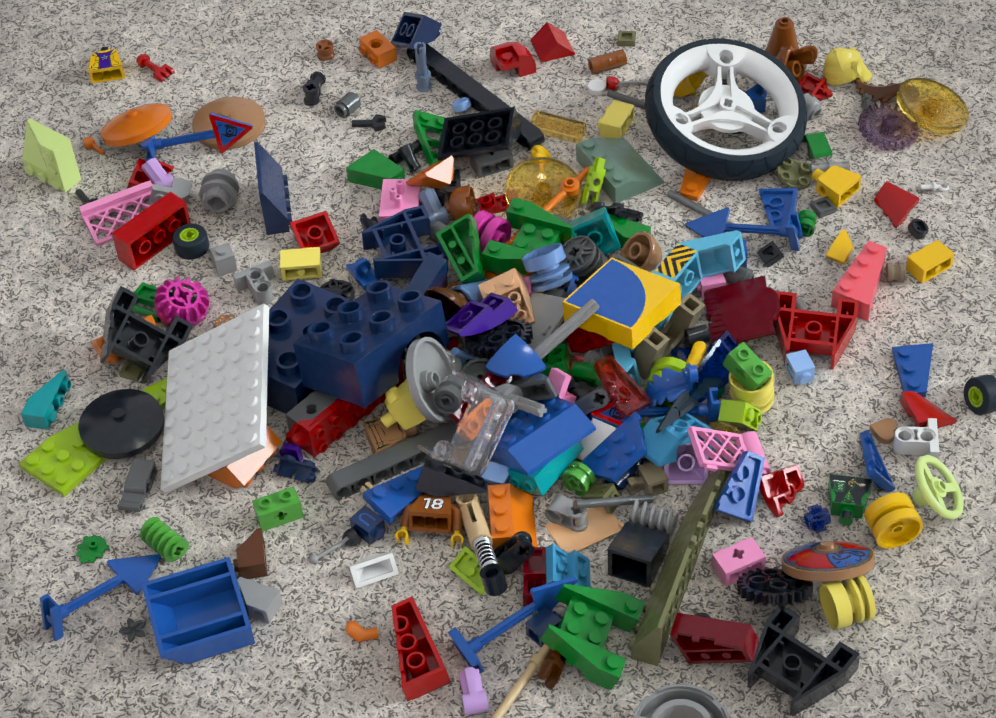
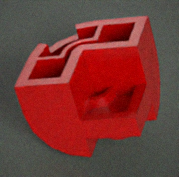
(512, 56)

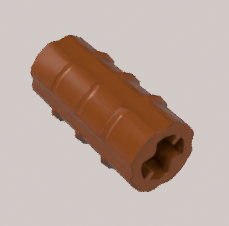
(607, 61)

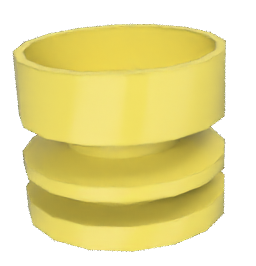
(761, 398)
(847, 602)

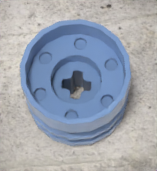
(547, 269)

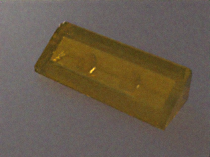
(559, 126)

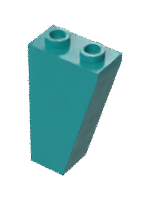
(545, 477)

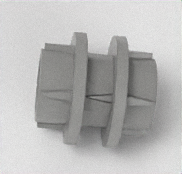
(219, 190)

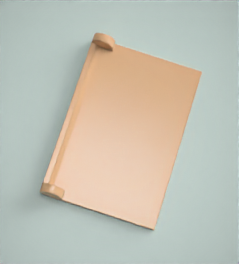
(600, 526)

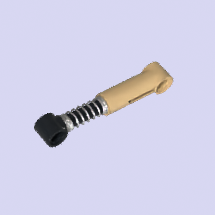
(481, 542)

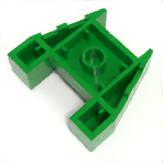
(535, 229)
(586, 627)

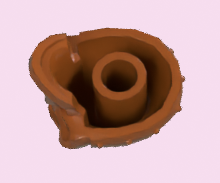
(797, 59)

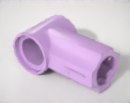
(156, 173)
(473, 695)

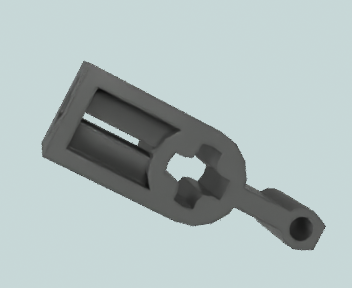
(138, 484)

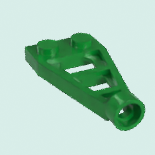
(432, 123)

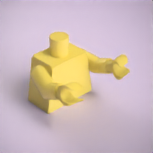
(401, 408)

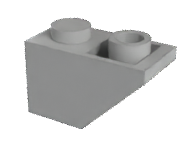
(260, 600)

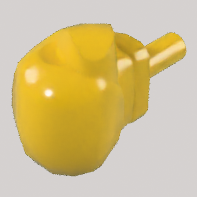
(539, 151)

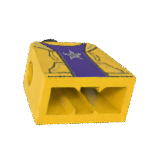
(105, 66)

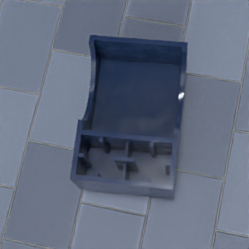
(288, 322)
(361, 345)

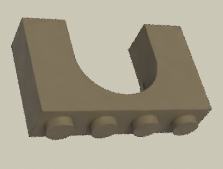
(659, 343)

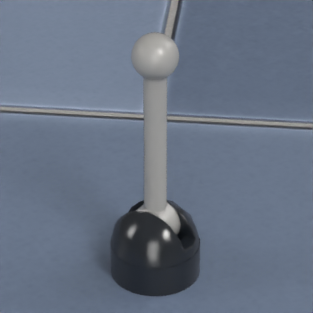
(349, 538)

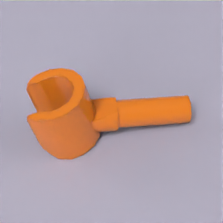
(90, 143)

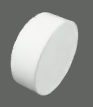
(596, 87)

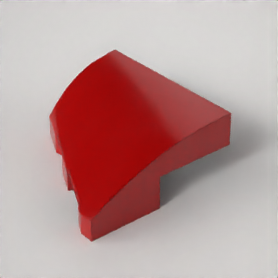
(895, 202)
(781, 487)

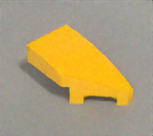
(840, 248)

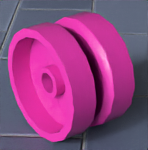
(492, 228)

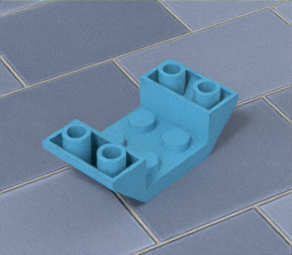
(663, 445)

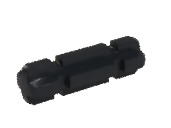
(629, 214)

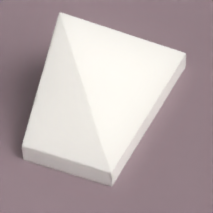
(373, 569)

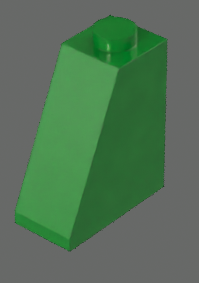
(372, 169)

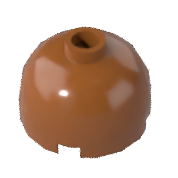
(461, 202)

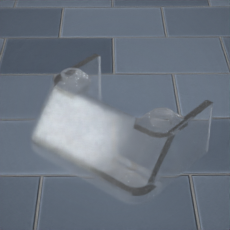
(478, 430)

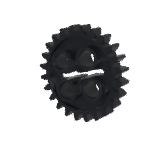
(492, 340)
(773, 587)

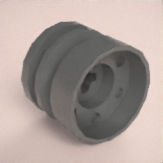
(583, 257)

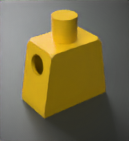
(836, 184)

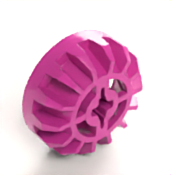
(181, 298)

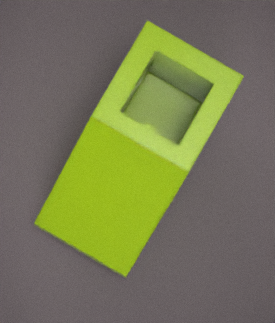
(740, 414)

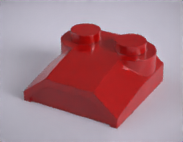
(315, 232)

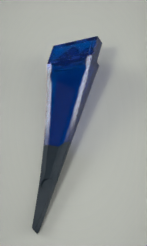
(710, 374)

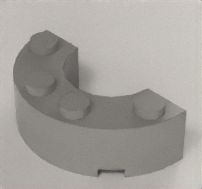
(680, 702)

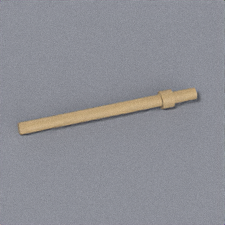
(534, 664)

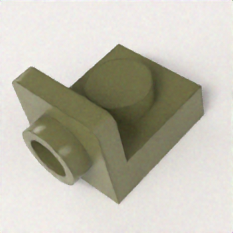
(602, 491)

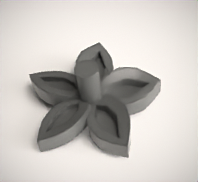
(133, 629)

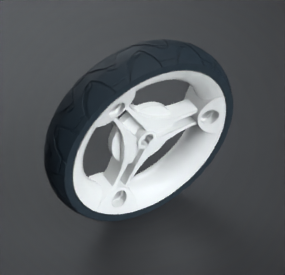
(726, 109)

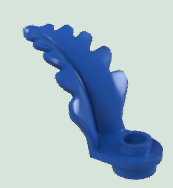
(671, 384)

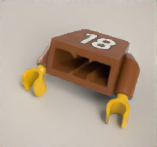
(431, 515)

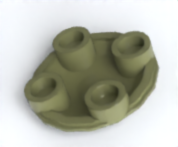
(794, 174)

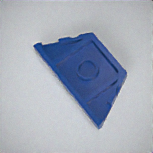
(618, 450)

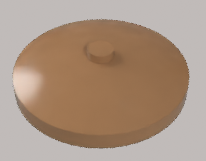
(234, 108)

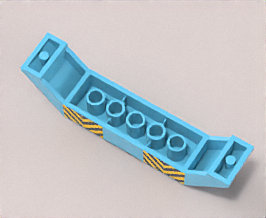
(688, 265)

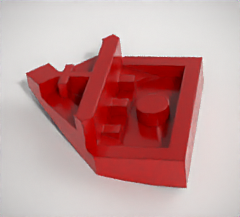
(815, 86)

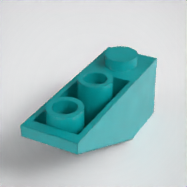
(43, 405)

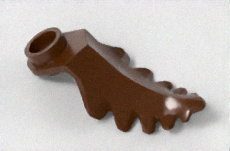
(878, 92)

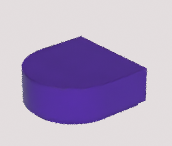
(292, 450)

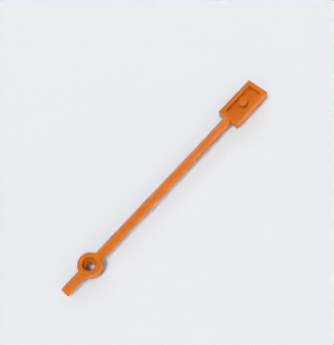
(569, 187)

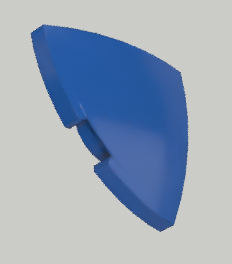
(515, 359)

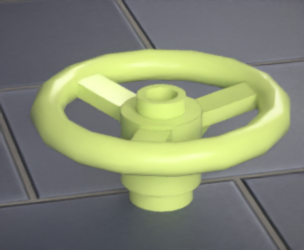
(932, 490)

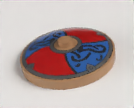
(828, 561)

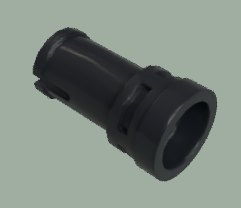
(407, 153)

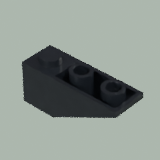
(442, 480)

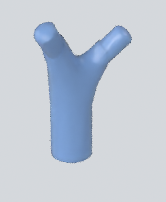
(462, 355)

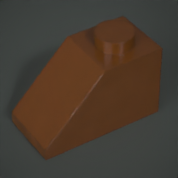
(252, 557)

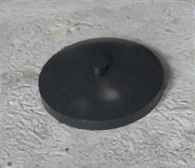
(121, 424)

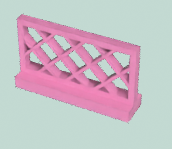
(114, 203)

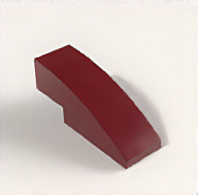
(534, 573)

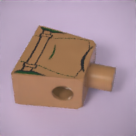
(384, 438)

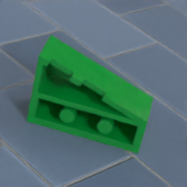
(463, 248)

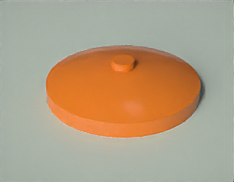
(136, 124)

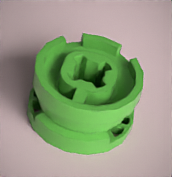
(578, 478)

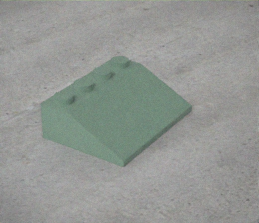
(626, 170)

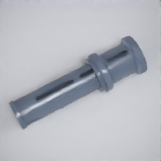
(422, 74)

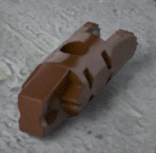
(552, 668)

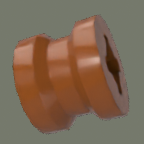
(325, 50)

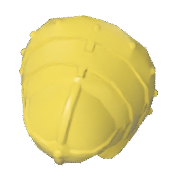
(844, 66)

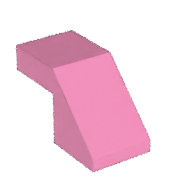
(560, 381)

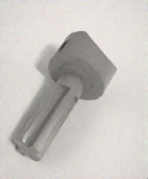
(521, 402)

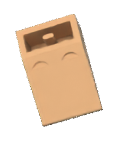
(513, 286)

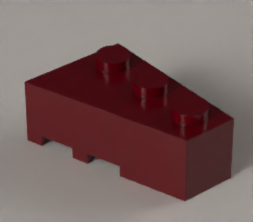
(713, 640)

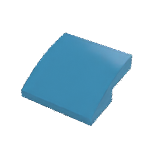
(564, 565)

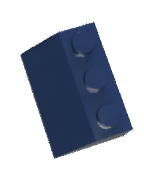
(415, 29)

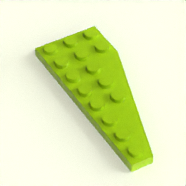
(65, 461)

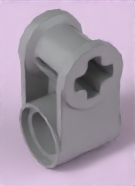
(563, 513)

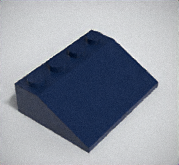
(272, 192)

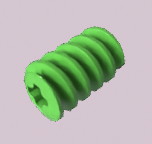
(163, 539)

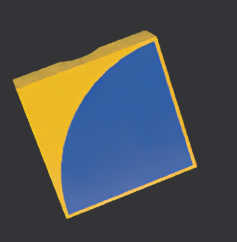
(628, 300)

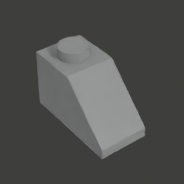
(223, 259)

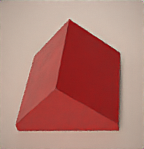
(551, 43)

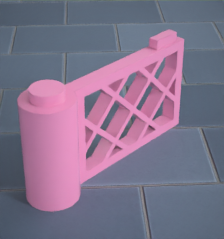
(747, 441)

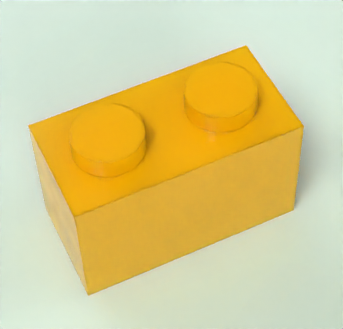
(929, 261)

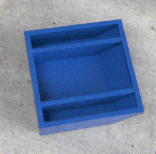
(535, 440)
(198, 612)

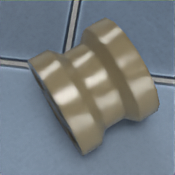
(895, 272)

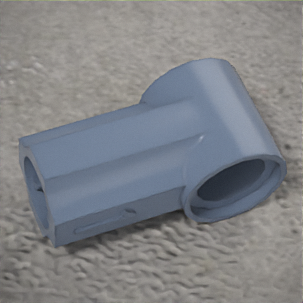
(433, 207)

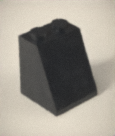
(637, 553)

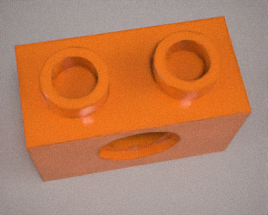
(377, 49)

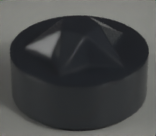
(918, 228)

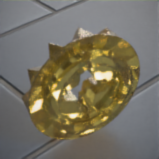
(722, 426)

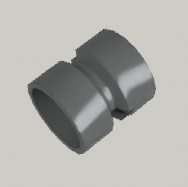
(448, 395)

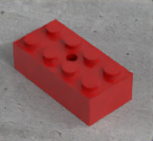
(150, 231)

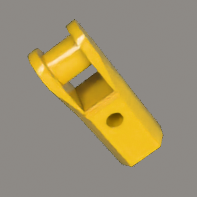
(696, 353)

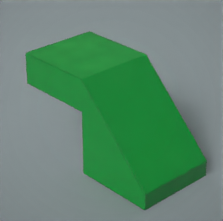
(817, 145)

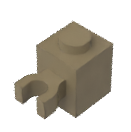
(650, 479)

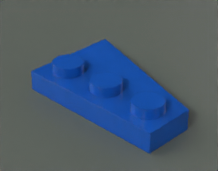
(778, 203)
(913, 366)

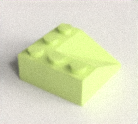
(49, 156)

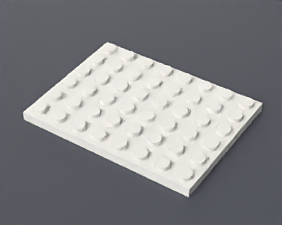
(216, 399)

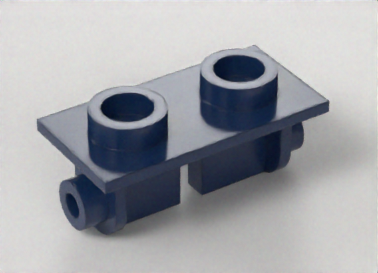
(304, 470)

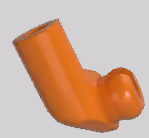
(360, 634)

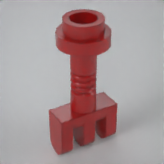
(159, 72)

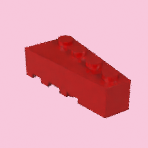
(418, 656)

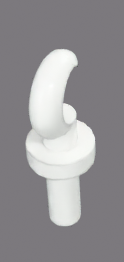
(934, 186)

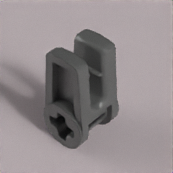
(592, 401)

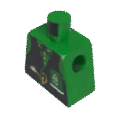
(848, 497)

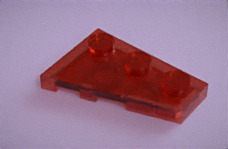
(621, 387)

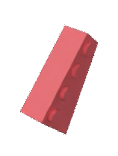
(862, 279)

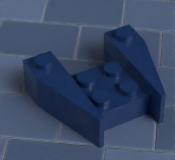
(399, 243)

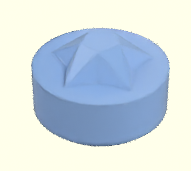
(461, 104)

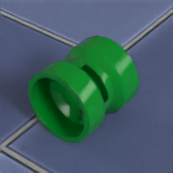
(807, 221)

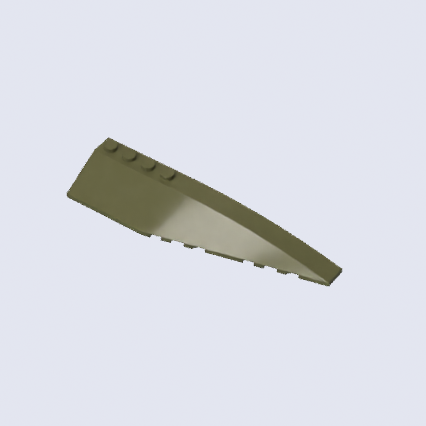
(676, 573)

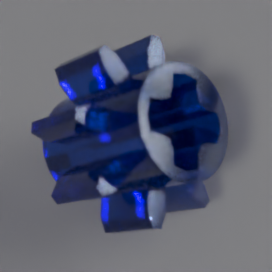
(817, 518)

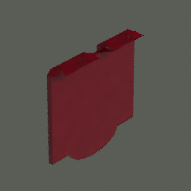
(742, 309)

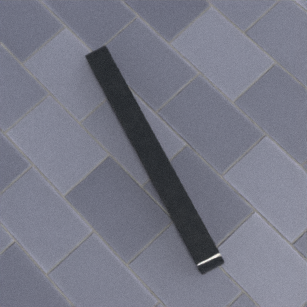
(480, 97)

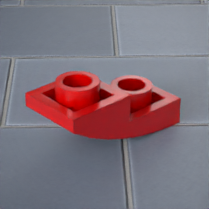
(492, 203)

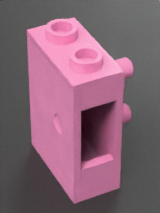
(397, 196)

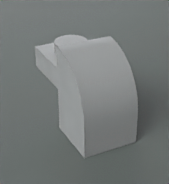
(179, 187)

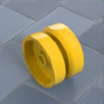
(893, 520)

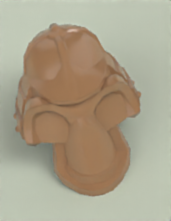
(642, 251)

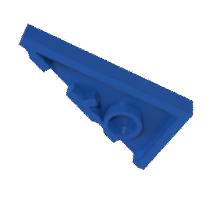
(874, 464)

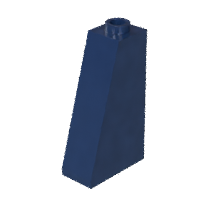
(430, 274)

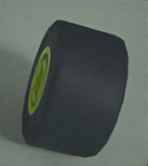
(190, 241)
(981, 394)

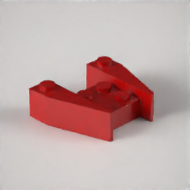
(815, 330)

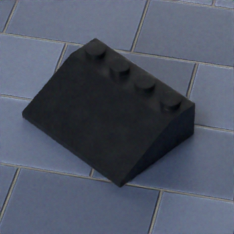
(479, 133)

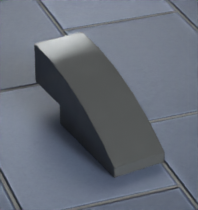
(535, 387)

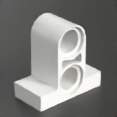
(918, 440)

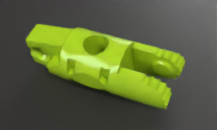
(595, 172)

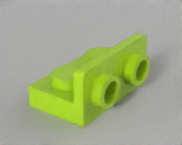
(468, 568)

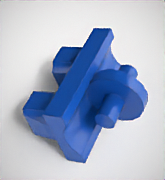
(362, 272)

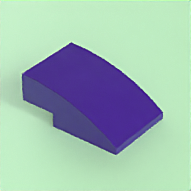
(481, 316)

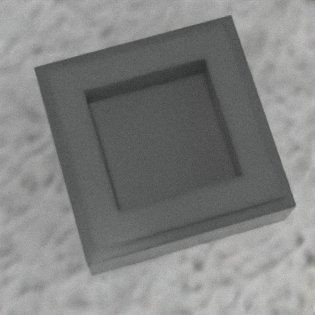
(823, 207)

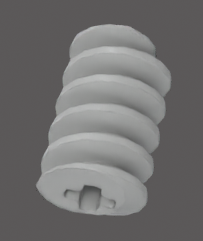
(652, 518)

